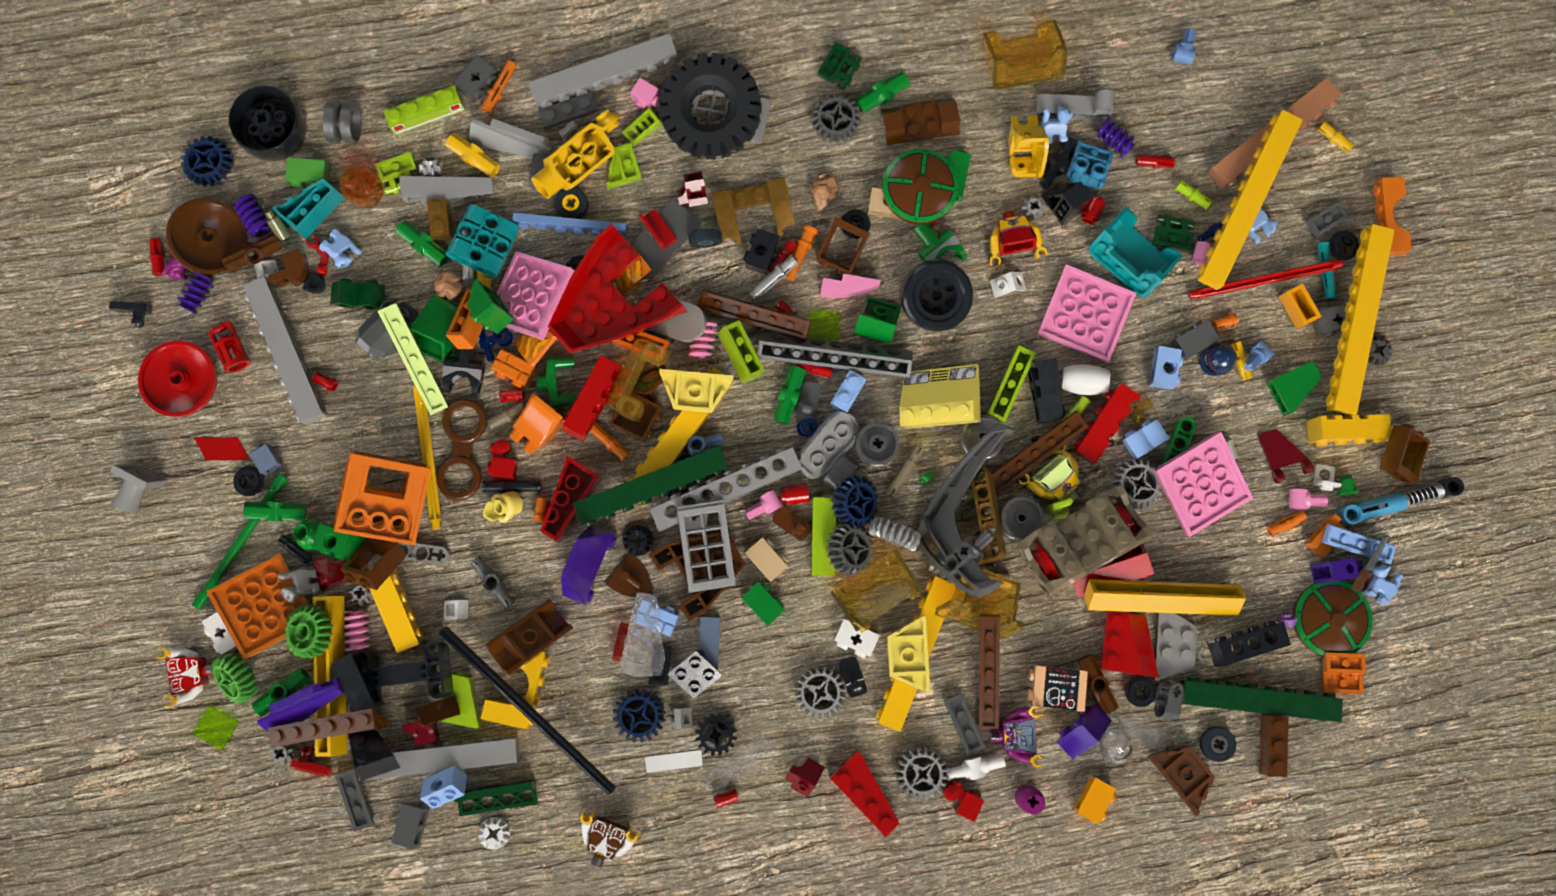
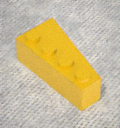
(1351, 428)
(397, 613)

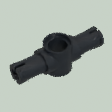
(1058, 163)

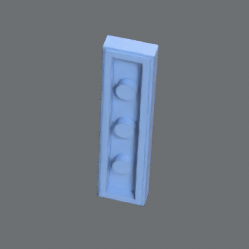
(1356, 543)

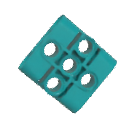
(466, 245)

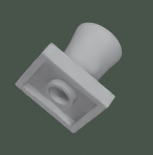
(135, 483)

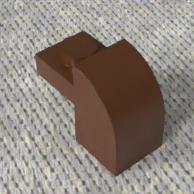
(295, 269)

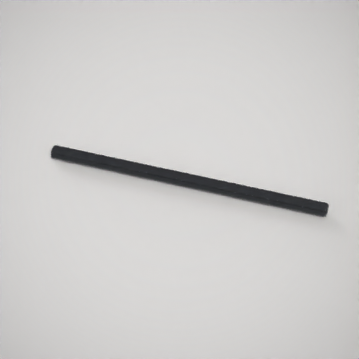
(527, 710)

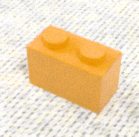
(1299, 306)
(1095, 800)

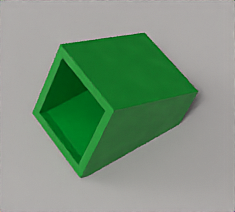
(432, 326)

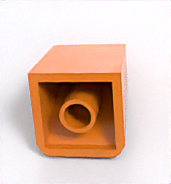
(537, 423)

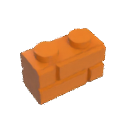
(514, 368)

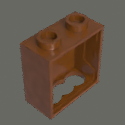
(640, 429)

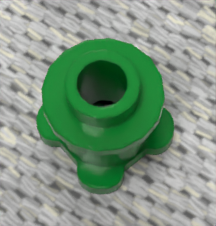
(1347, 485)

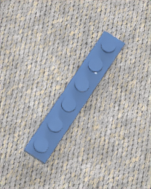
(562, 224)

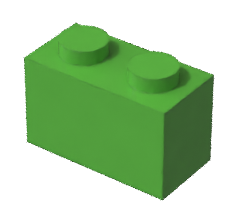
(306, 171)

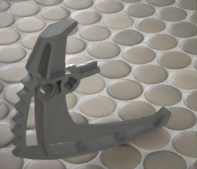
(942, 524)

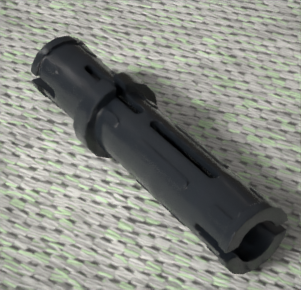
(514, 485)

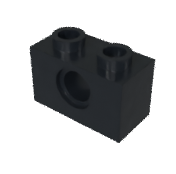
(762, 262)

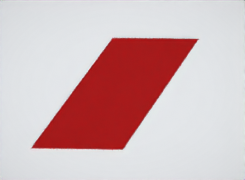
(221, 449)

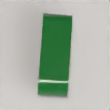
(1179, 434)

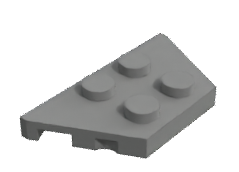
(1174, 645)

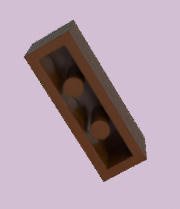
(1274, 745)

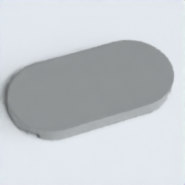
(683, 327)
(828, 444)

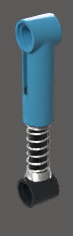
(1399, 501)

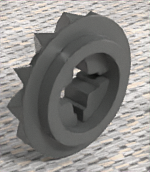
(1386, 352)

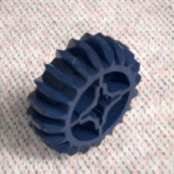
(217, 152)
(855, 501)
(647, 720)

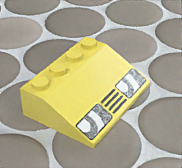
(941, 397)

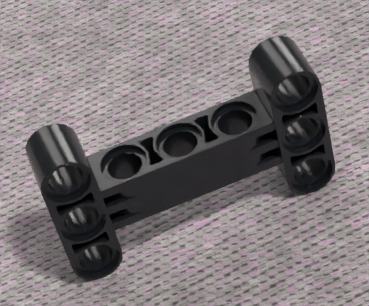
(416, 671)

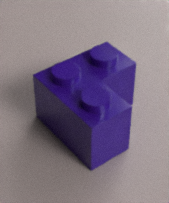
(1084, 731)

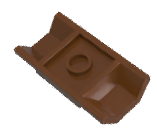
(921, 121)
(528, 637)

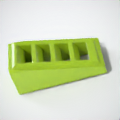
(638, 122)
(1059, 509)

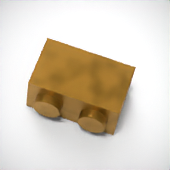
(440, 220)

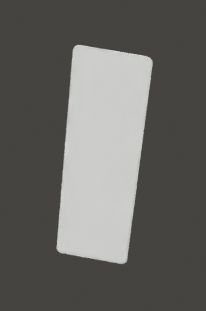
(673, 761)

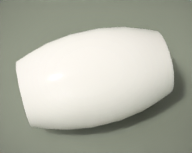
(1085, 379)

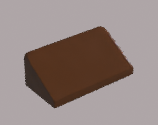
(438, 711)

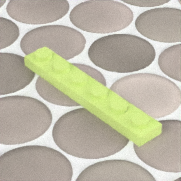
(413, 358)

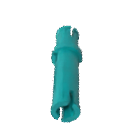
(1327, 277)

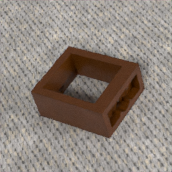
(850, 228)
(1414, 455)
(391, 557)

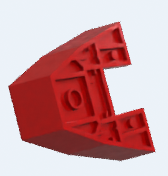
(595, 310)

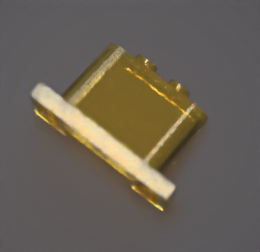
(967, 608)

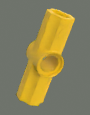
(472, 155)

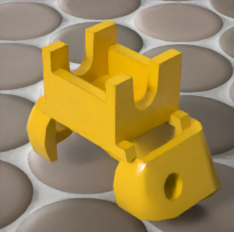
(1024, 139)

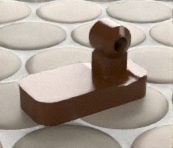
(792, 523)

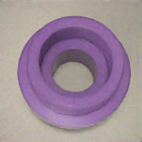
(1288, 619)

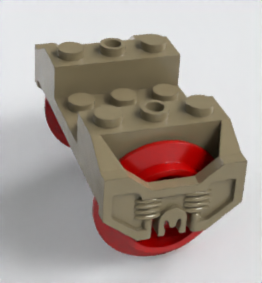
(1083, 541)

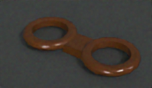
(461, 449)

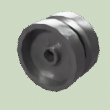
(342, 122)
(973, 431)
(884, 436)
(1029, 512)

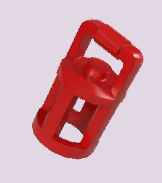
(229, 342)

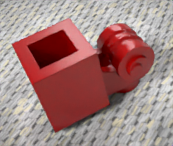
(500, 466)
(969, 802)

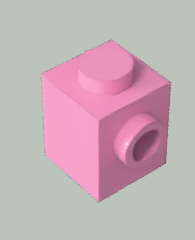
(645, 94)

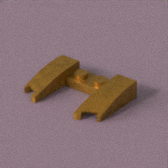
(772, 192)

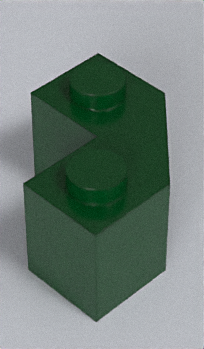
(352, 295)

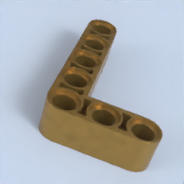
(993, 520)

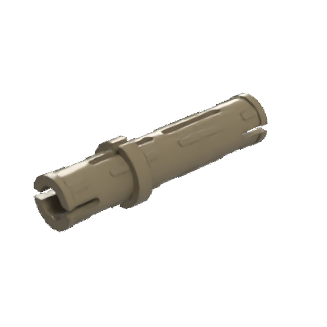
(904, 471)

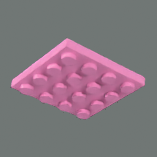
(532, 292)
(1086, 313)
(1203, 483)

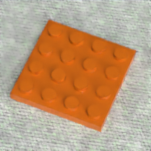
(254, 607)

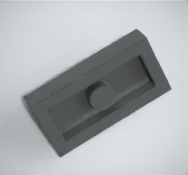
(1327, 219)

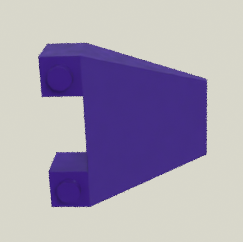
(585, 563)

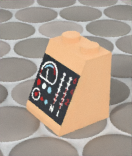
(1057, 688)

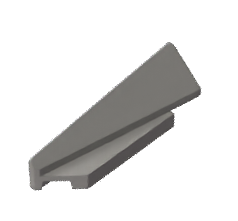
(508, 139)
(452, 188)

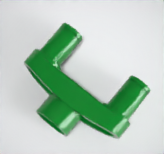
(548, 381)

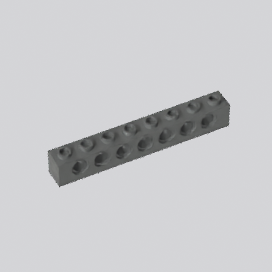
(835, 354)

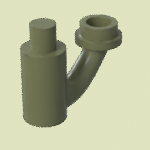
(276, 224)
(969, 497)

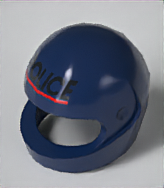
(1219, 358)

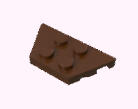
(1185, 774)

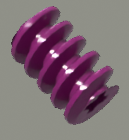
(1033, 806)

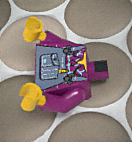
(1019, 735)

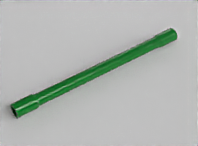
(202, 597)

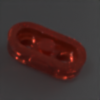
(620, 641)

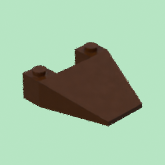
(673, 553)

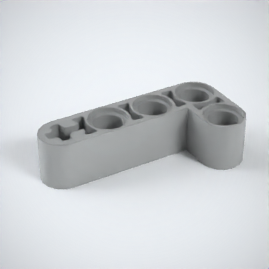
(1083, 107)

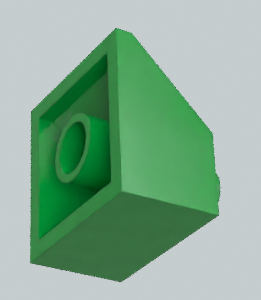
(488, 308)
(877, 319)

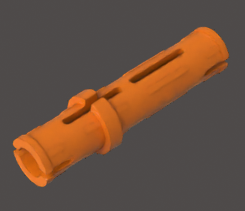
(488, 105)
(610, 442)

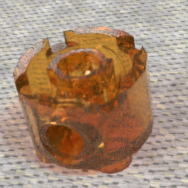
(361, 187)

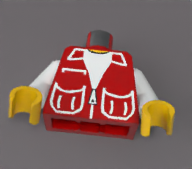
(185, 673)

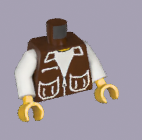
(605, 838)

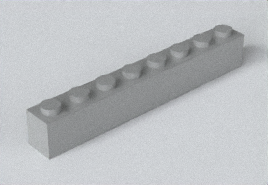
(603, 71)
(285, 351)
(463, 756)

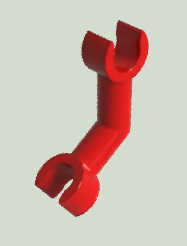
(322, 267)

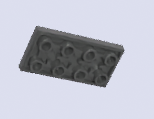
(680, 223)

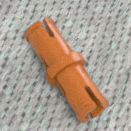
(1286, 523)

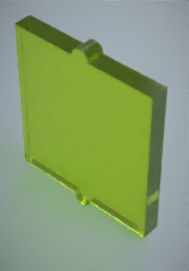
(824, 325)
(215, 728)

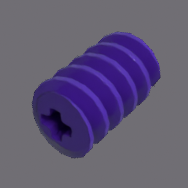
(1116, 137)
(252, 216)
(195, 292)

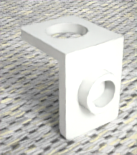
(1007, 283)
(1326, 485)

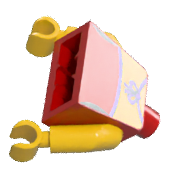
(1015, 235)

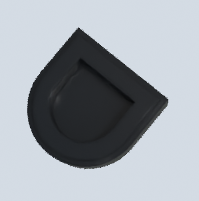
(314, 284)

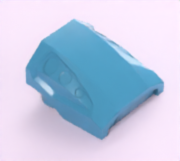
(1089, 165)

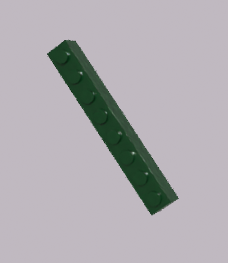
(650, 485)
(1262, 701)

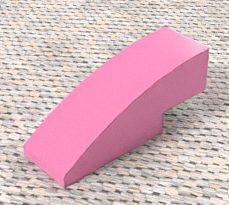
(848, 287)

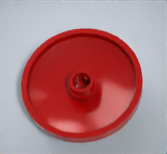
(177, 379)

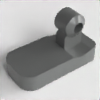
(808, 400)

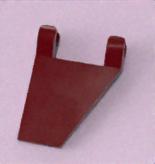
(1282, 453)

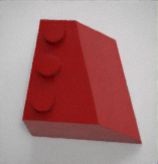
(1127, 645)

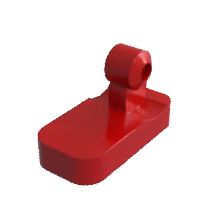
(303, 764)

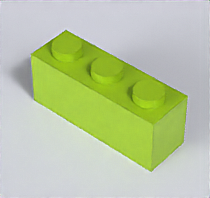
(741, 352)

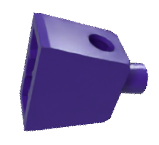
(1336, 570)

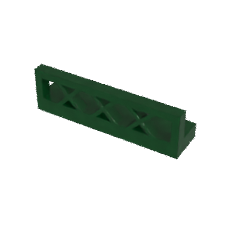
(493, 792)

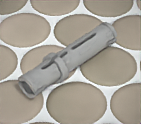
(777, 274)

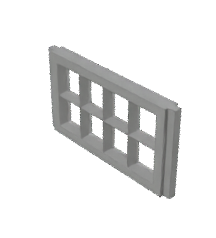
(759, 133)
(711, 582)

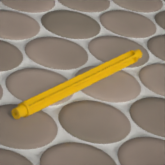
(427, 458)

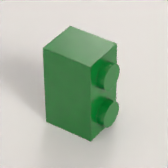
(763, 603)

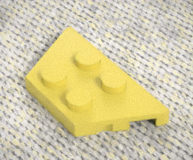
(694, 389)
(909, 655)

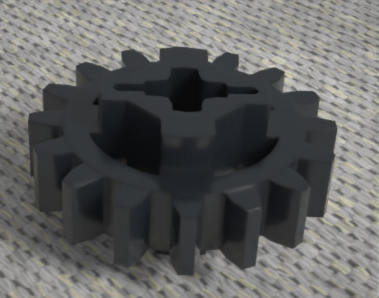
(707, 736)

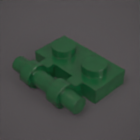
(834, 63)
(1169, 237)

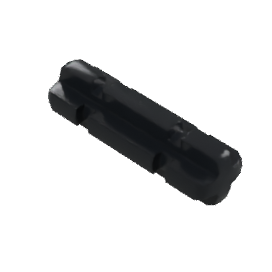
(294, 549)

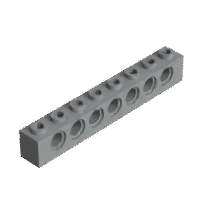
(786, 456)

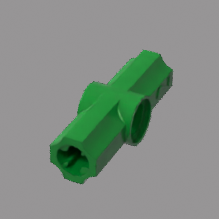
(882, 92)
(422, 243)
(789, 395)
(275, 511)
(290, 685)

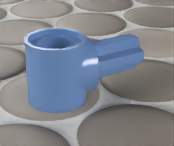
(1185, 50)
(1258, 354)
(704, 443)

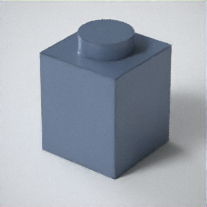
(266, 459)

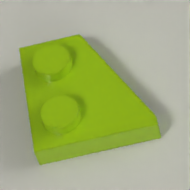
(623, 167)

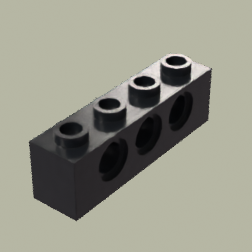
(1275, 635)

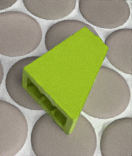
(467, 701)

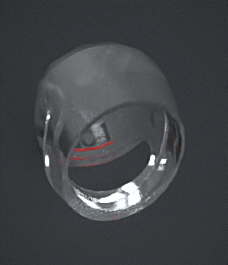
(1115, 747)

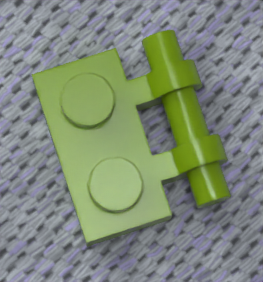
(394, 168)

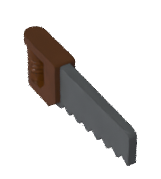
(1366, 573)

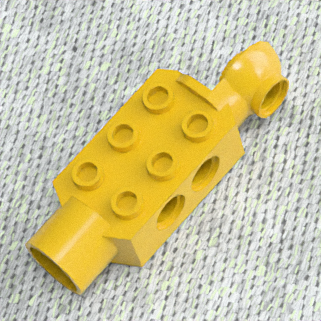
(577, 156)

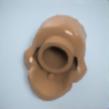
(824, 190)
(447, 284)

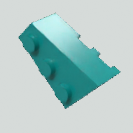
(310, 207)

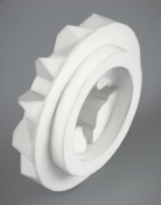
(503, 834)

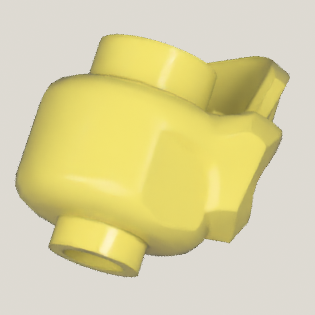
(503, 507)

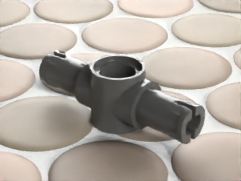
(485, 575)

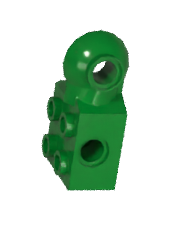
(320, 537)

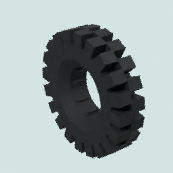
(703, 75)

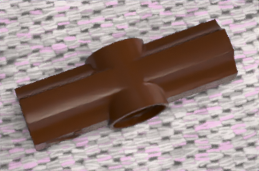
(240, 258)
(1102, 695)

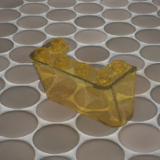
(620, 398)

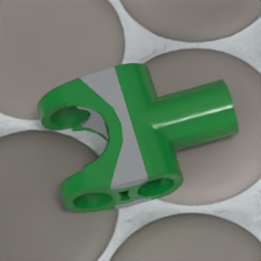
(938, 245)

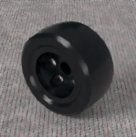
(253, 108)
(960, 295)

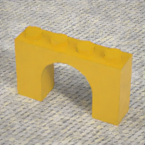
(507, 713)

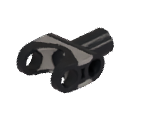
(463, 367)

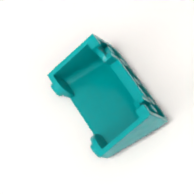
(1132, 256)

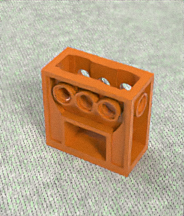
(373, 501)

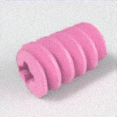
(702, 344)
(356, 631)

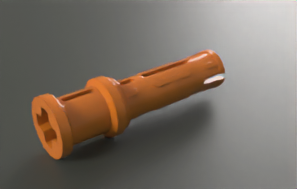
(804, 245)

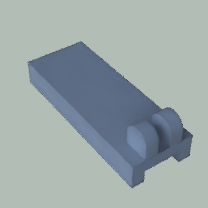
(710, 639)

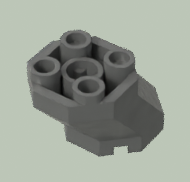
(373, 335)

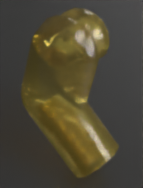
(1139, 409)

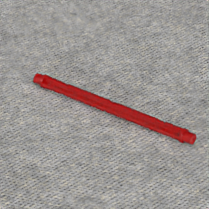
(1269, 278)

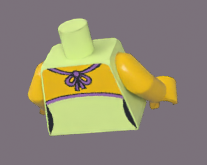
(1056, 479)

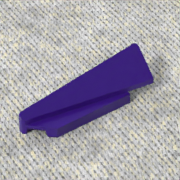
(301, 704)

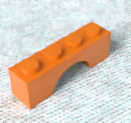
(1387, 193)

